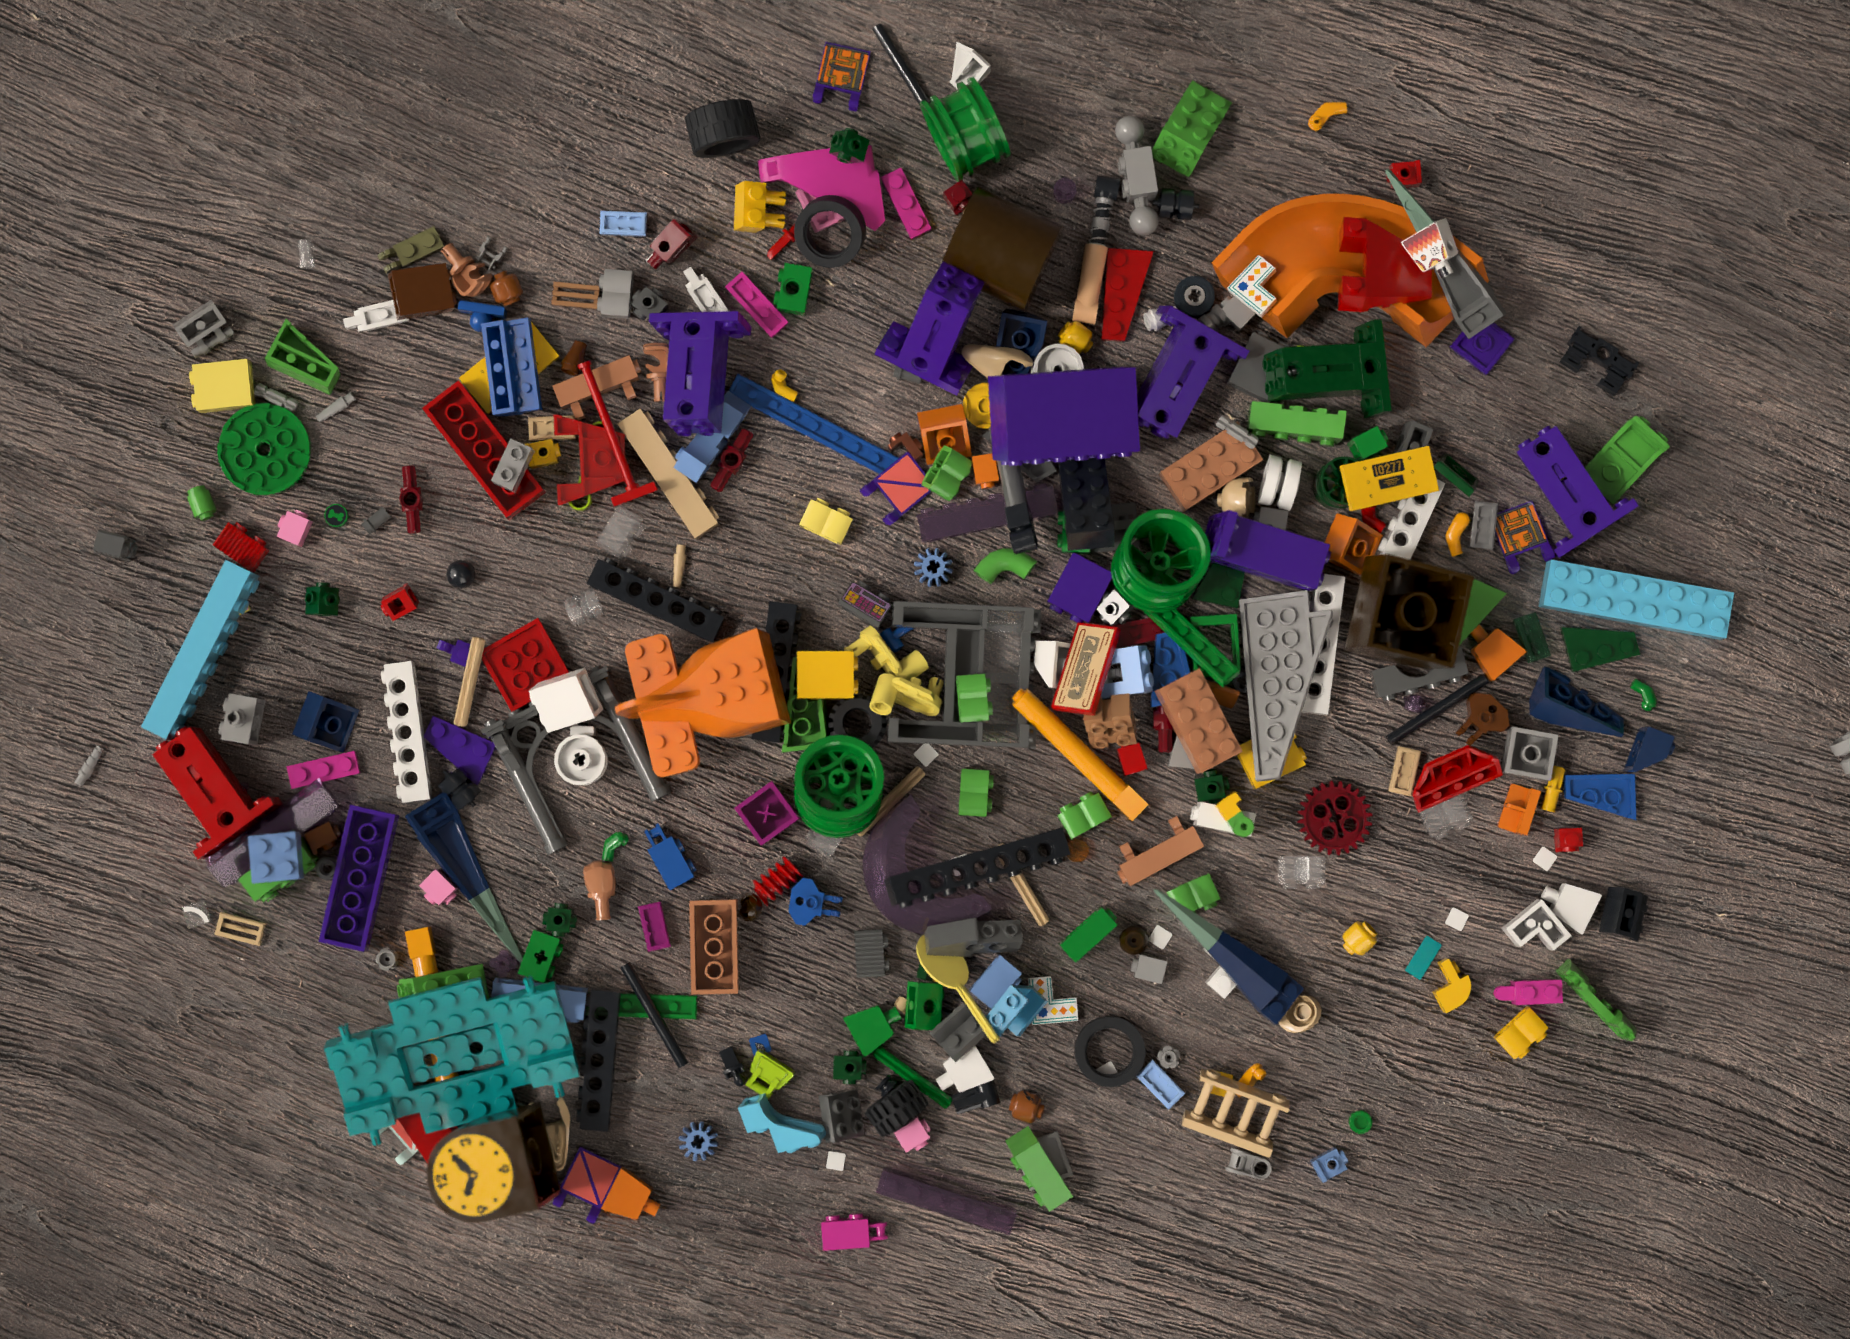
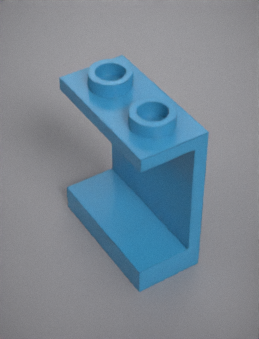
(1016, 1009)

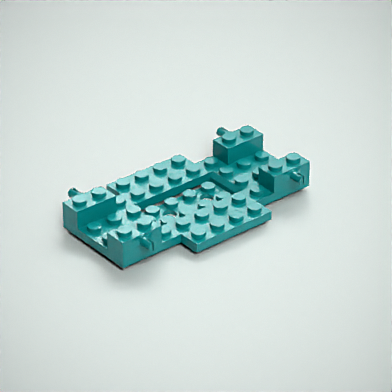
(379, 1073)

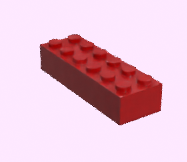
(479, 446)

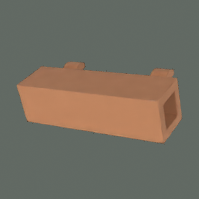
(608, 378)
(1159, 856)

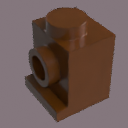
(323, 837)

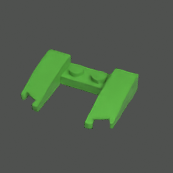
(1580, 984)

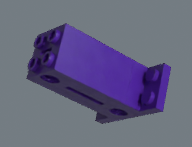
(936, 330)
(697, 367)
(1181, 372)
(1569, 488)
(1266, 551)

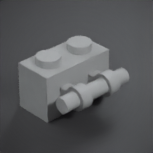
(201, 323)

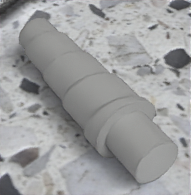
(337, 406)
(88, 766)

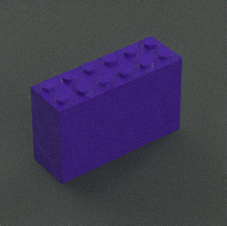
(1064, 415)

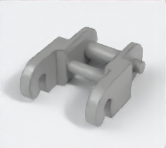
(497, 258)

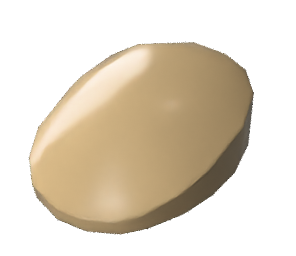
(1301, 1015)

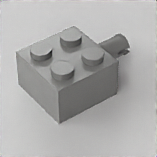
(242, 719)

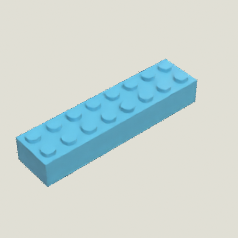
(1636, 599)
(201, 650)

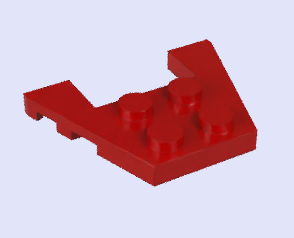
(597, 460)

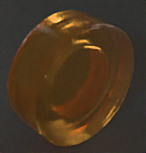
(1078, 849)

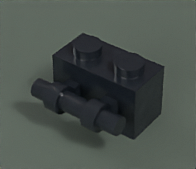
(1624, 913)

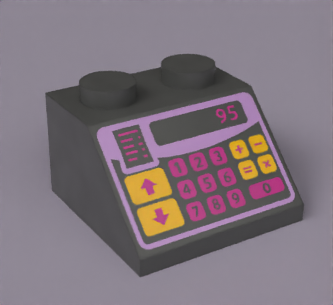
(865, 604)

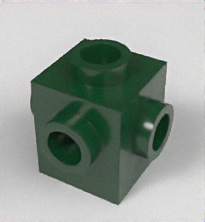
(849, 146)
(322, 600)
(1205, 792)
(568, 916)
(840, 1070)

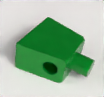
(871, 1027)

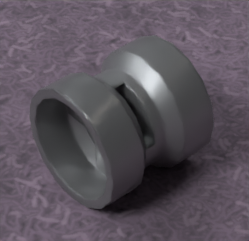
(1215, 318)

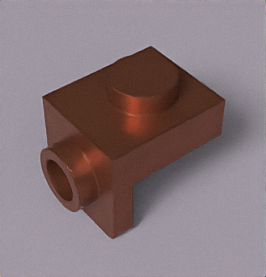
(912, 446)

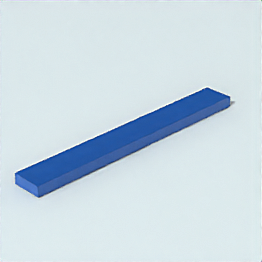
(811, 425)

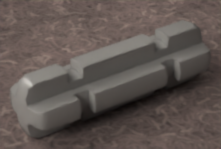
(276, 397)
(1237, 432)

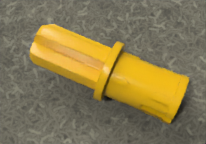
(1553, 789)

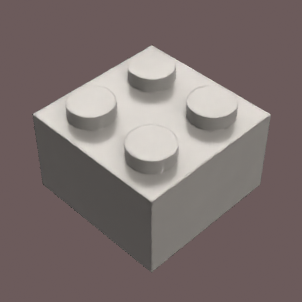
(1529, 753)

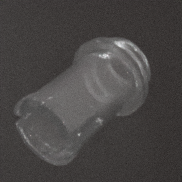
(305, 253)

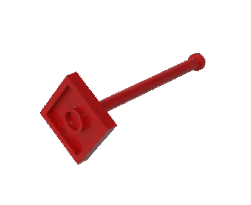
(633, 489)

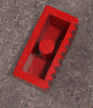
(241, 547)

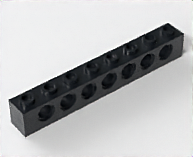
(1053, 841)

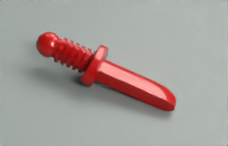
(782, 242)

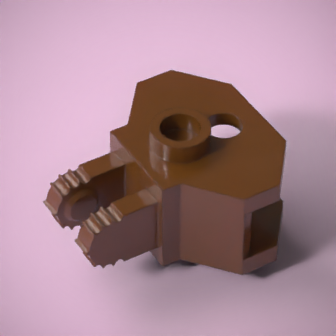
(1481, 718)

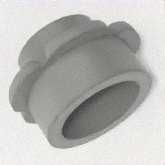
(386, 965)
(1162, 1057)

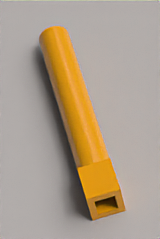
(1079, 754)
(422, 952)

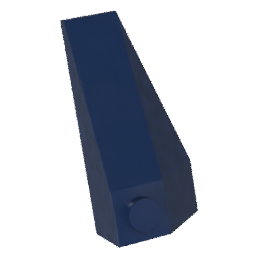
(1021, 332)
(1564, 705)

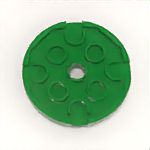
(288, 449)

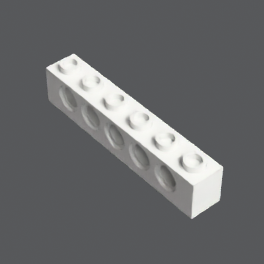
(1334, 587)
(422, 788)

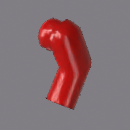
(1370, 519)

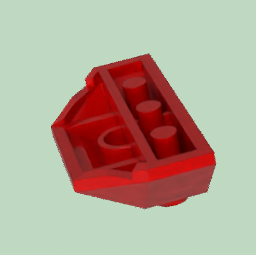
(1454, 775)

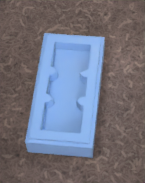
(623, 223)
(1160, 1084)

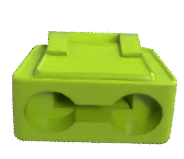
(770, 1071)

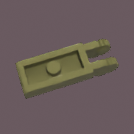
(413, 249)

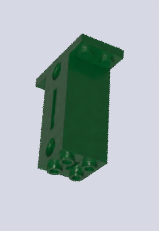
(1333, 371)

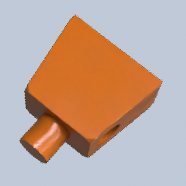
(1494, 651)
(630, 1196)

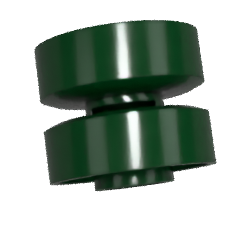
(1329, 486)

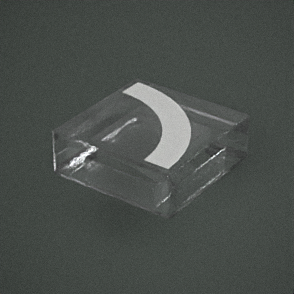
(196, 914)

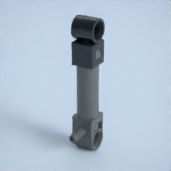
(1017, 510)

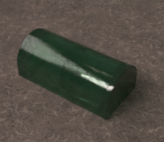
(1531, 637)

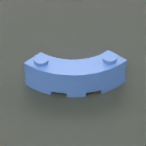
(703, 450)

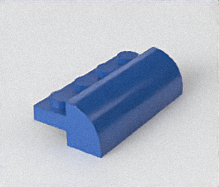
(511, 367)

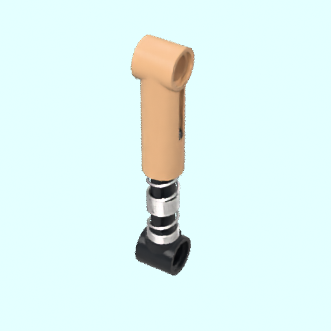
(1095, 252)

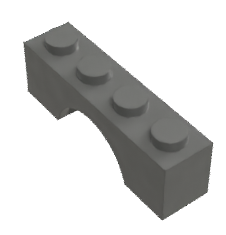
(1390, 680)

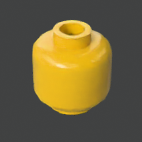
(1076, 336)
(1359, 938)

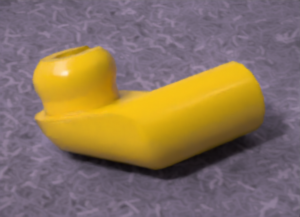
(780, 386)

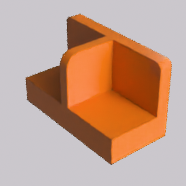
(1518, 809)

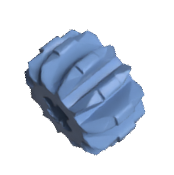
(926, 564)
(691, 1137)

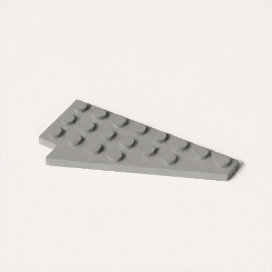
(1280, 660)

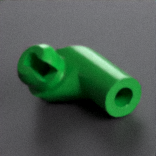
(1647, 694)
(612, 843)

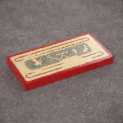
(1086, 668)

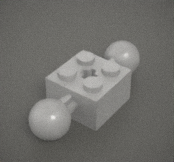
(1138, 174)

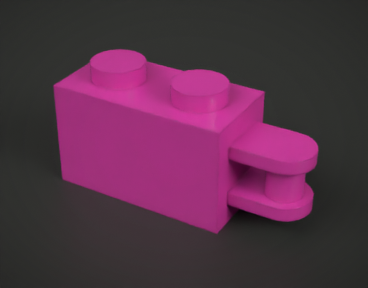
(1531, 992)
(850, 1232)

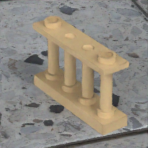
(1239, 1134)

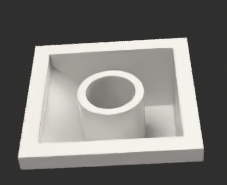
(1050, 660)

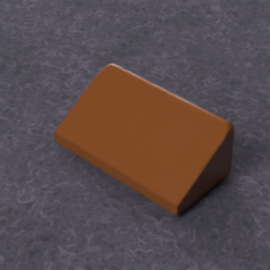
(1224, 696)

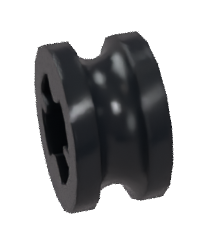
(1236, 684)
(885, 1085)

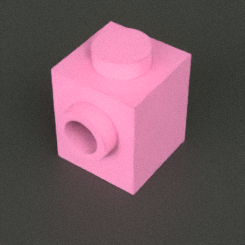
(294, 527)
(438, 888)
(913, 1134)

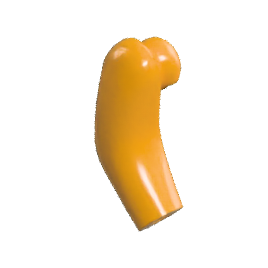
(1325, 111)
(1454, 533)
(1253, 1074)

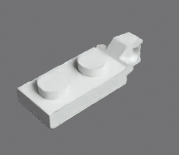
(703, 293)
(373, 317)

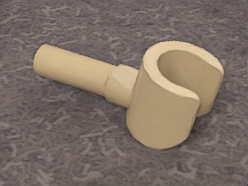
(900, 1004)

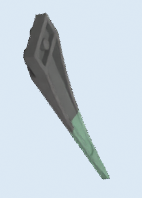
(1465, 289)

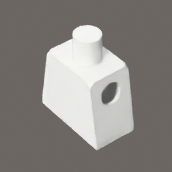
(1572, 905)
(966, 1072)

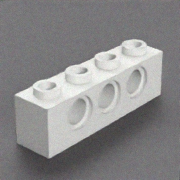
(1411, 532)

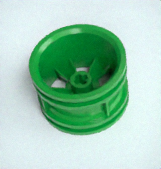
(965, 129)
(1156, 566)

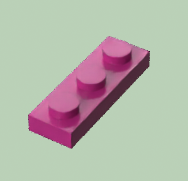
(906, 203)
(756, 304)
(324, 768)

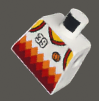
(1433, 248)

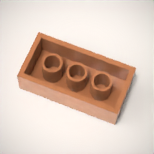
(1208, 469)
(1198, 721)
(714, 946)

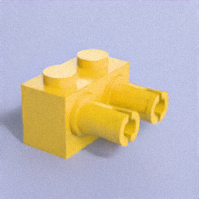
(750, 207)

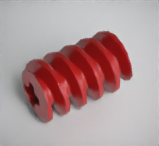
(776, 880)

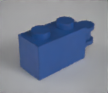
(669, 858)

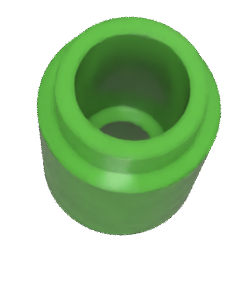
(201, 503)

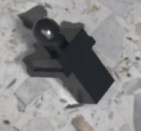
(733, 1066)

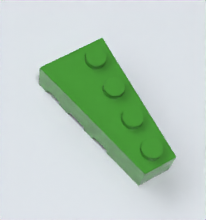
(1296, 423)
(807, 719)

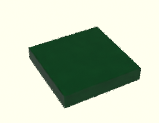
(1456, 474)

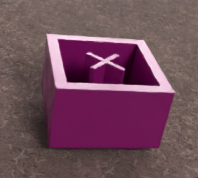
(766, 813)

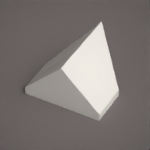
(968, 64)

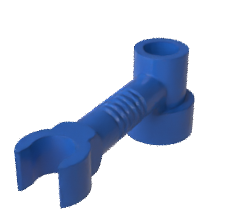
(892, 638)

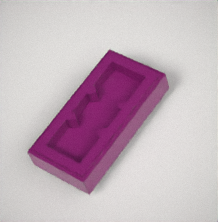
(654, 926)

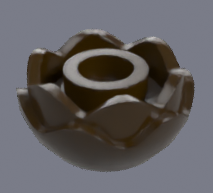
(751, 907)
(1126, 940)

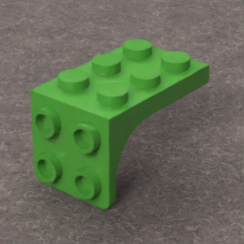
(1190, 128)
(1625, 457)
(432, 981)

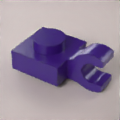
(458, 651)

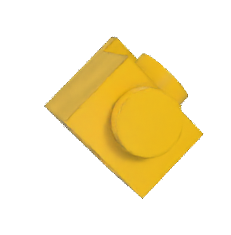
(551, 458)

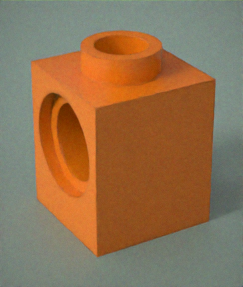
(985, 471)

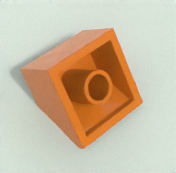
(944, 427)
(1351, 543)

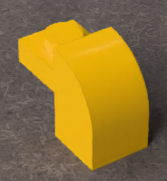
(1456, 990)

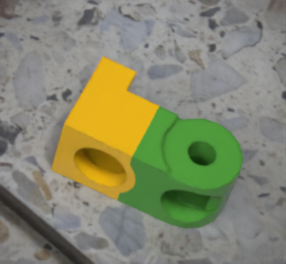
(1239, 824)

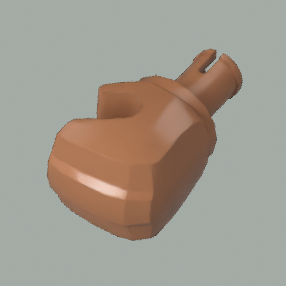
(466, 273)
(658, 374)
(601, 884)

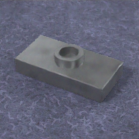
(1484, 525)

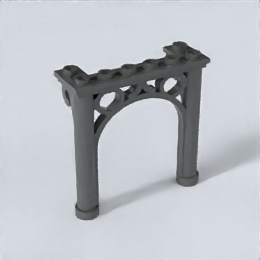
(523, 775)

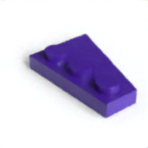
(461, 747)

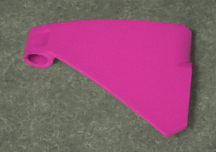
(822, 174)

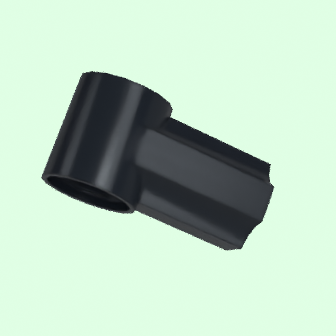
(979, 1096)

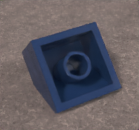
(325, 722)
(1649, 748)

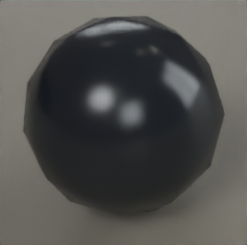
(460, 574)

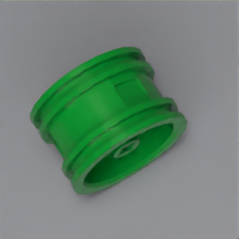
(838, 786)

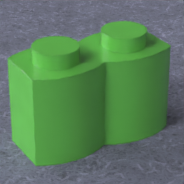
(947, 473)
(973, 697)
(974, 792)
(1084, 815)
(1196, 893)

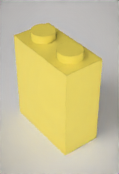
(222, 385)

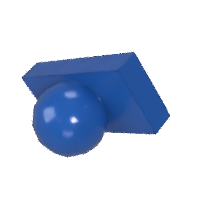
(481, 313)

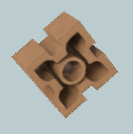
(1112, 723)

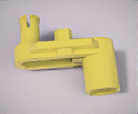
(908, 667)
(906, 693)

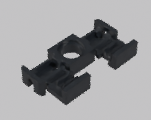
(1586, 344)

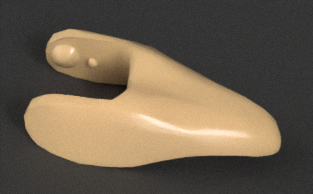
(992, 360)
(559, 1135)

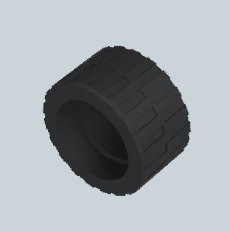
(722, 128)

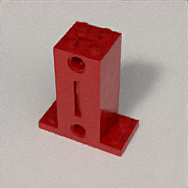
(210, 789)

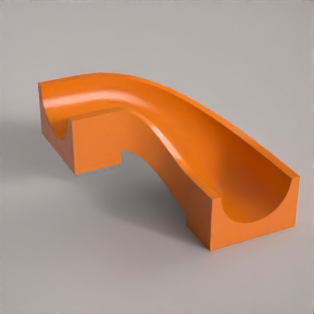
(1304, 248)

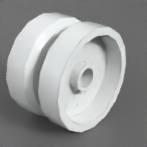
(1057, 357)
(1283, 483)
(567, 760)

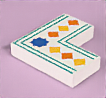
(1249, 288)
(1056, 1009)

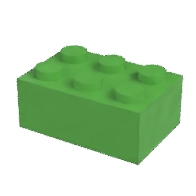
(268, 890)

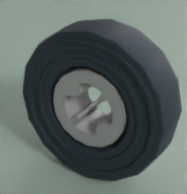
(1183, 291)

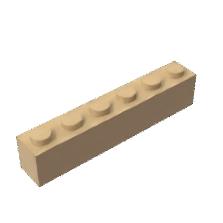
(675, 485)

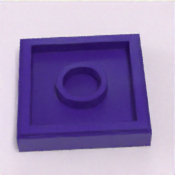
(1483, 348)

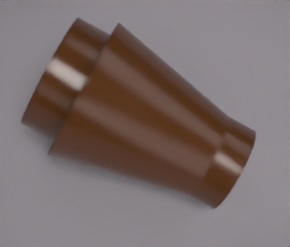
(573, 358)

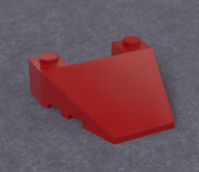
(1387, 269)

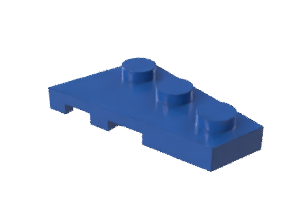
(1168, 664)
(1605, 792)

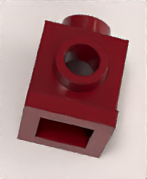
(957, 197)

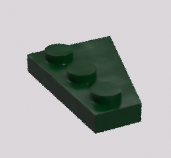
(1221, 586)
(1597, 647)

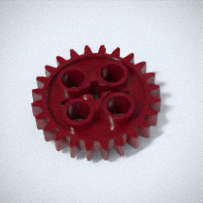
(1354, 810)

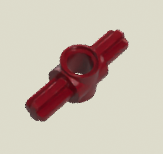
(738, 449)
(410, 487)
(1163, 726)

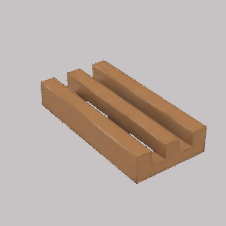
(556, 293)

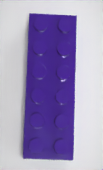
(358, 878)

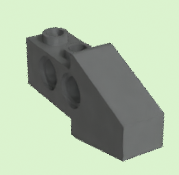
(973, 936)

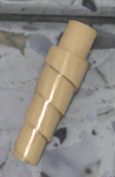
(679, 565)

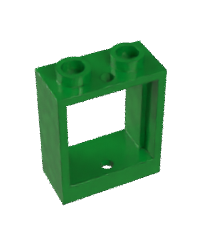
(1219, 620)
(1088, 933)

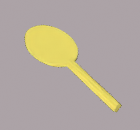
(953, 974)

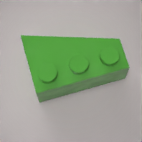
(1481, 602)

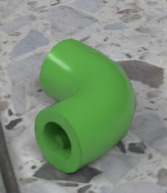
(1004, 560)

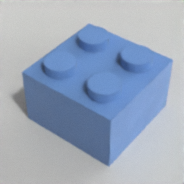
(276, 857)
(995, 981)

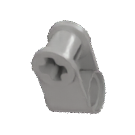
(1246, 1164)

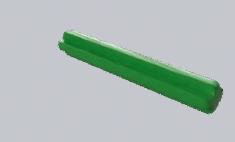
(909, 1074)

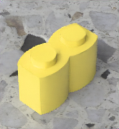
(825, 521)

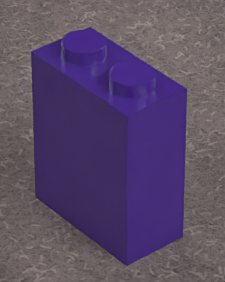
(1079, 589)

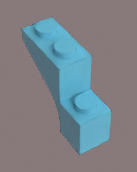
(787, 1132)

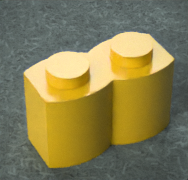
(1521, 1033)

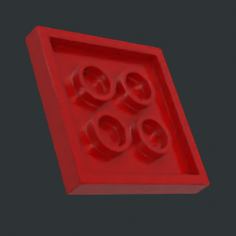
(522, 661)

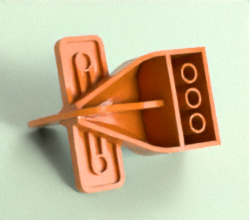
(718, 692)

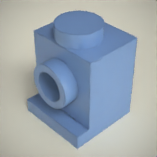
(1320, 1164)

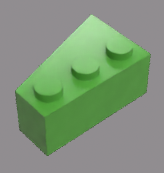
(301, 360)
(1038, 1169)

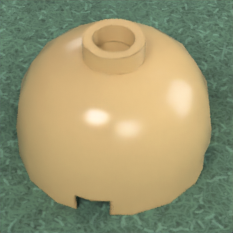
(1238, 497)

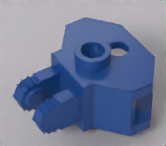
(812, 902)

